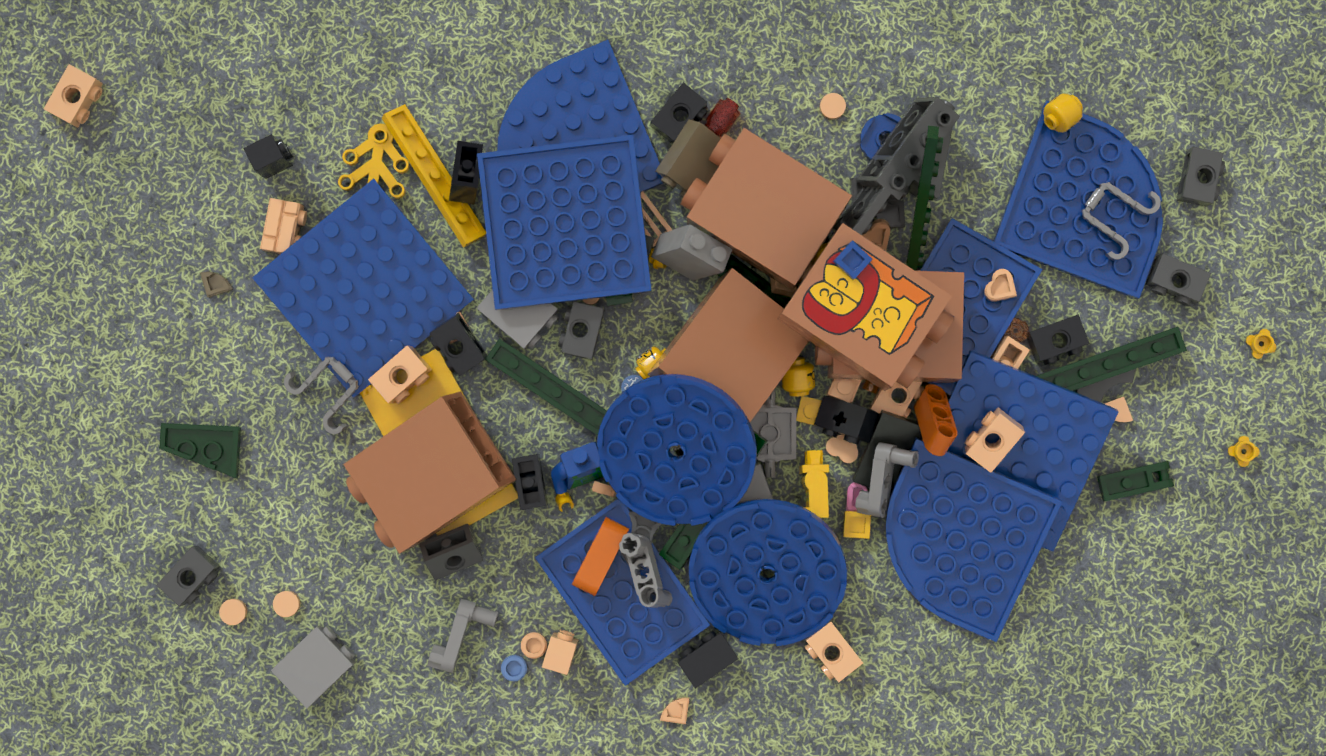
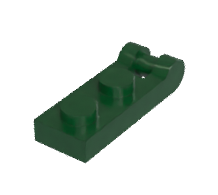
(1134, 481)

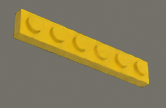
(432, 174)

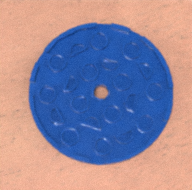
(669, 413)
(777, 537)

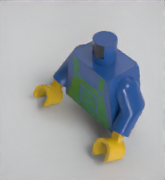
(575, 469)

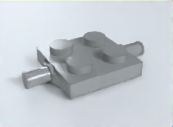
(779, 428)

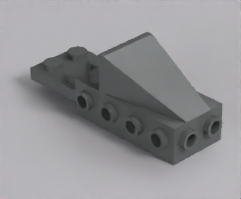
(898, 162)

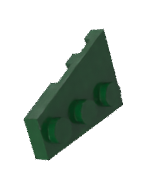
(205, 444)

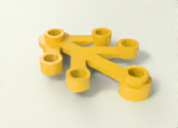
(375, 166)

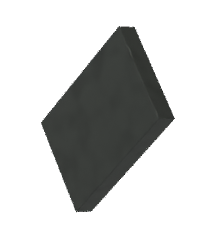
(890, 430)

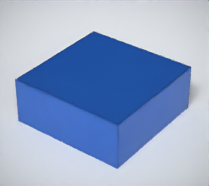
(852, 260)

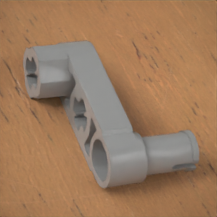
(877, 498)
(650, 587)
(446, 657)

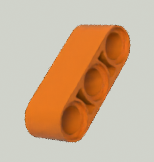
(935, 420)
(600, 556)

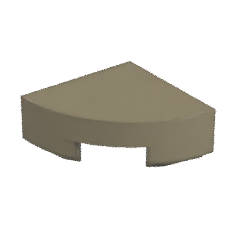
(215, 284)

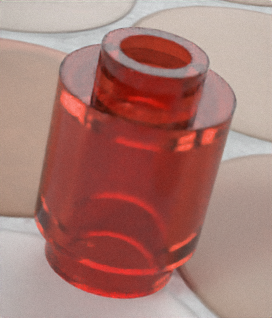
(722, 116)

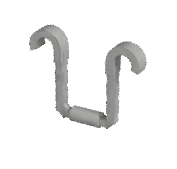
(1095, 199)
(343, 372)

